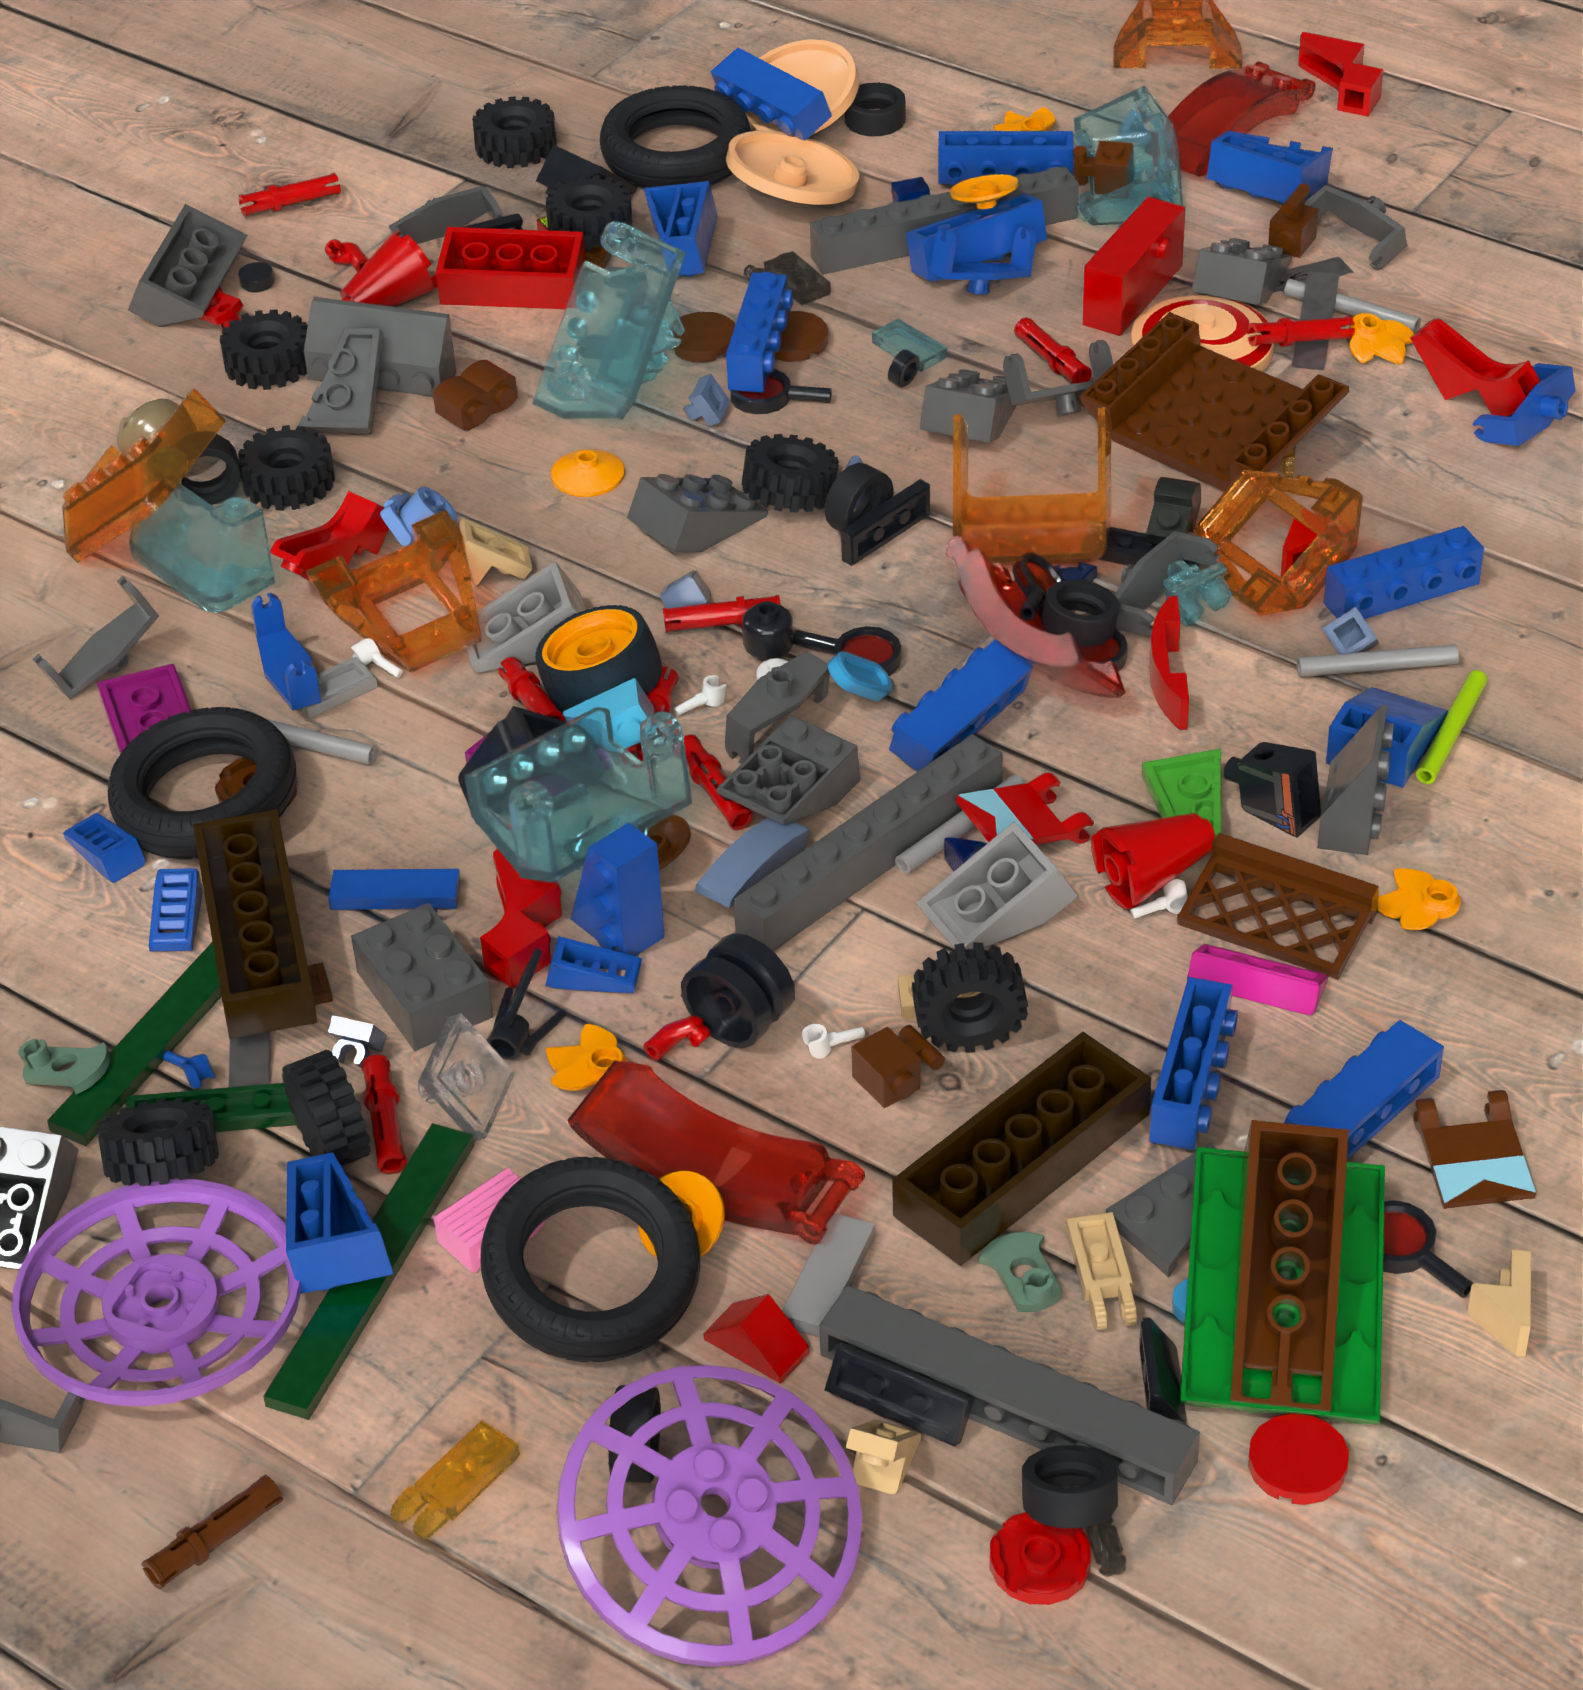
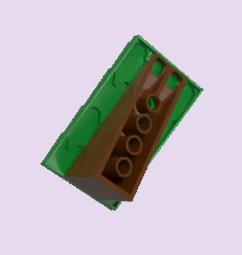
(1285, 1277)

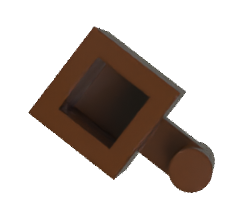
(1110, 167)
(1294, 224)
(891, 1064)

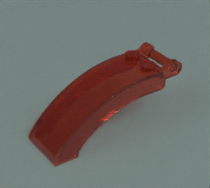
(1234, 103)
(997, 606)
(760, 1176)

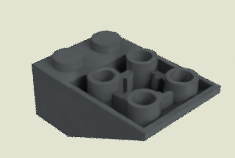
(1240, 271)
(980, 401)
(692, 510)
(794, 773)
(1355, 788)
(33, 1187)

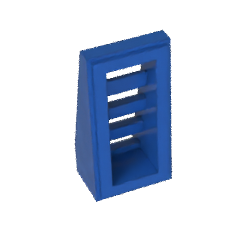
(109, 851)
(170, 914)
(577, 967)

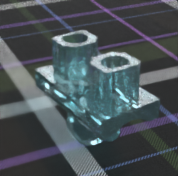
(1194, 585)

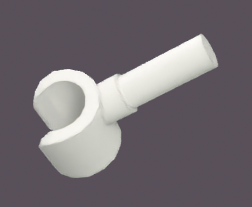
(368, 651)
(711, 695)
(1173, 900)
(820, 1042)

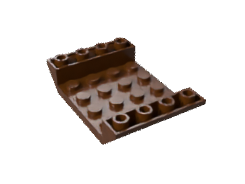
(1204, 408)

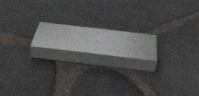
(828, 1272)

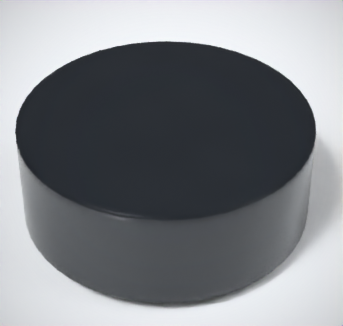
(256, 276)
(903, 368)

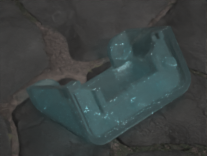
(1157, 174)
(206, 551)

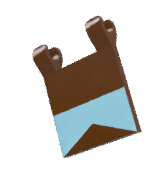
(1475, 1160)

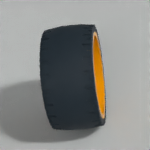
(596, 654)

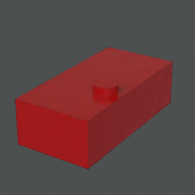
(1133, 266)
(509, 267)

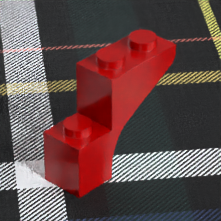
(1342, 67)
(1462, 367)
(349, 531)
(527, 911)

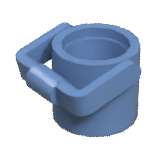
(413, 509)

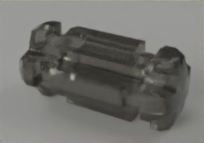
(1107, 1548)

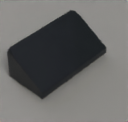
(1160, 1372)

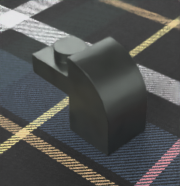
(1174, 508)

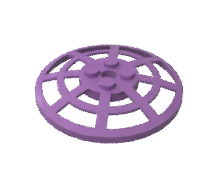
(149, 1281)
(697, 1536)

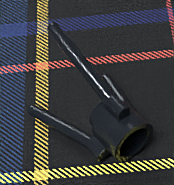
(510, 1030)

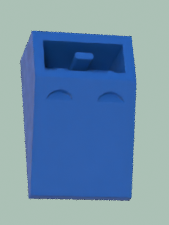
(1413, 729)

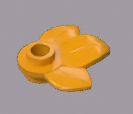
(1040, 120)
(1379, 338)
(1419, 899)
(584, 1063)

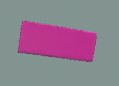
(1260, 978)

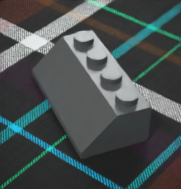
(186, 268)
(414, 348)

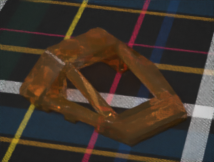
(1177, 25)
(1334, 522)
(434, 544)

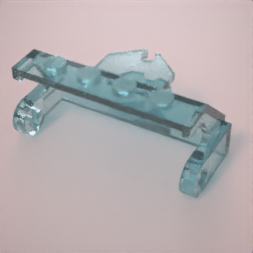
(613, 329)
(576, 788)

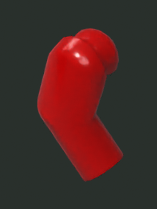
(346, 254)
(673, 1033)

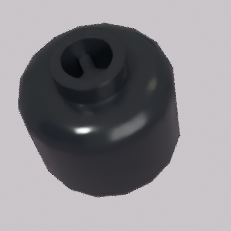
(767, 631)

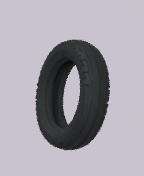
(671, 107)
(189, 737)
(573, 1332)

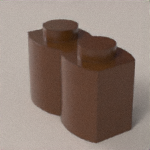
(475, 394)

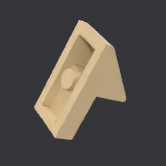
(489, 548)
(1506, 1307)
(882, 1454)

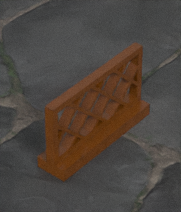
(1292, 882)

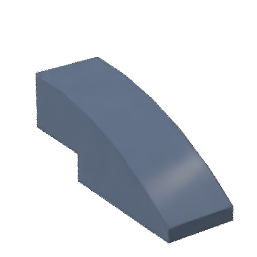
(752, 859)

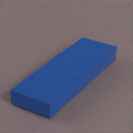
(394, 888)

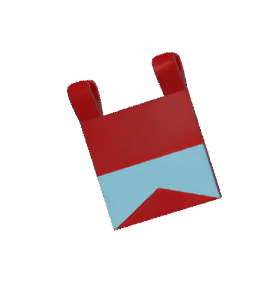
(1026, 805)

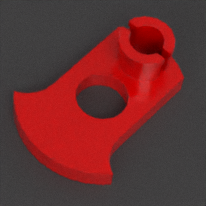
(224, 311)

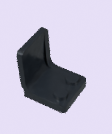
(507, 735)

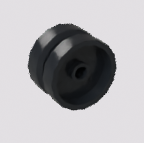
(738, 990)

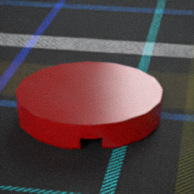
(1298, 1458)
(1039, 1560)

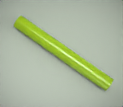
(1451, 727)

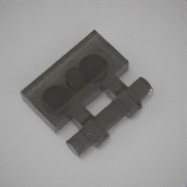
(801, 277)

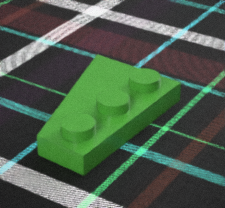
(1187, 785)

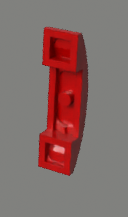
(1168, 688)

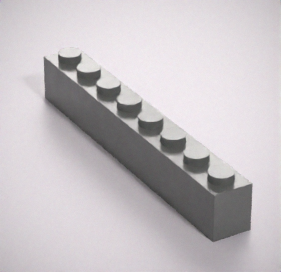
(880, 232)
(864, 845)
(1019, 1395)

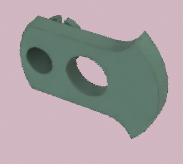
(44, 1061)
(1038, 1286)

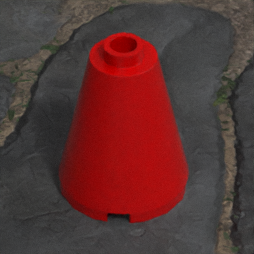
(392, 274)
(1149, 854)

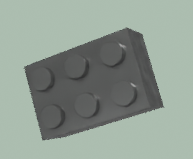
(421, 974)

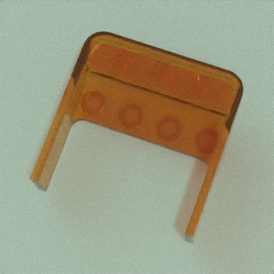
(132, 487)
(1051, 525)

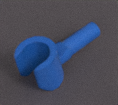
(195, 1068)

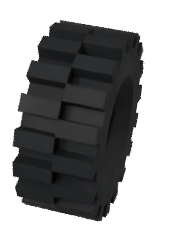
(514, 132)
(588, 207)
(264, 349)
(286, 467)
(789, 472)
(971, 1019)
(326, 1108)
(157, 1142)

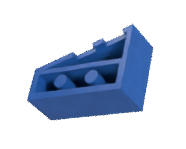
(1266, 168)
(684, 219)
(621, 892)
(329, 1227)

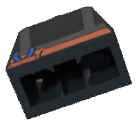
(1278, 785)

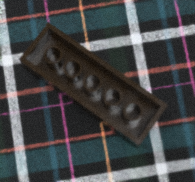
(254, 924)
(1021, 1148)

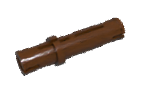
(195, 1543)

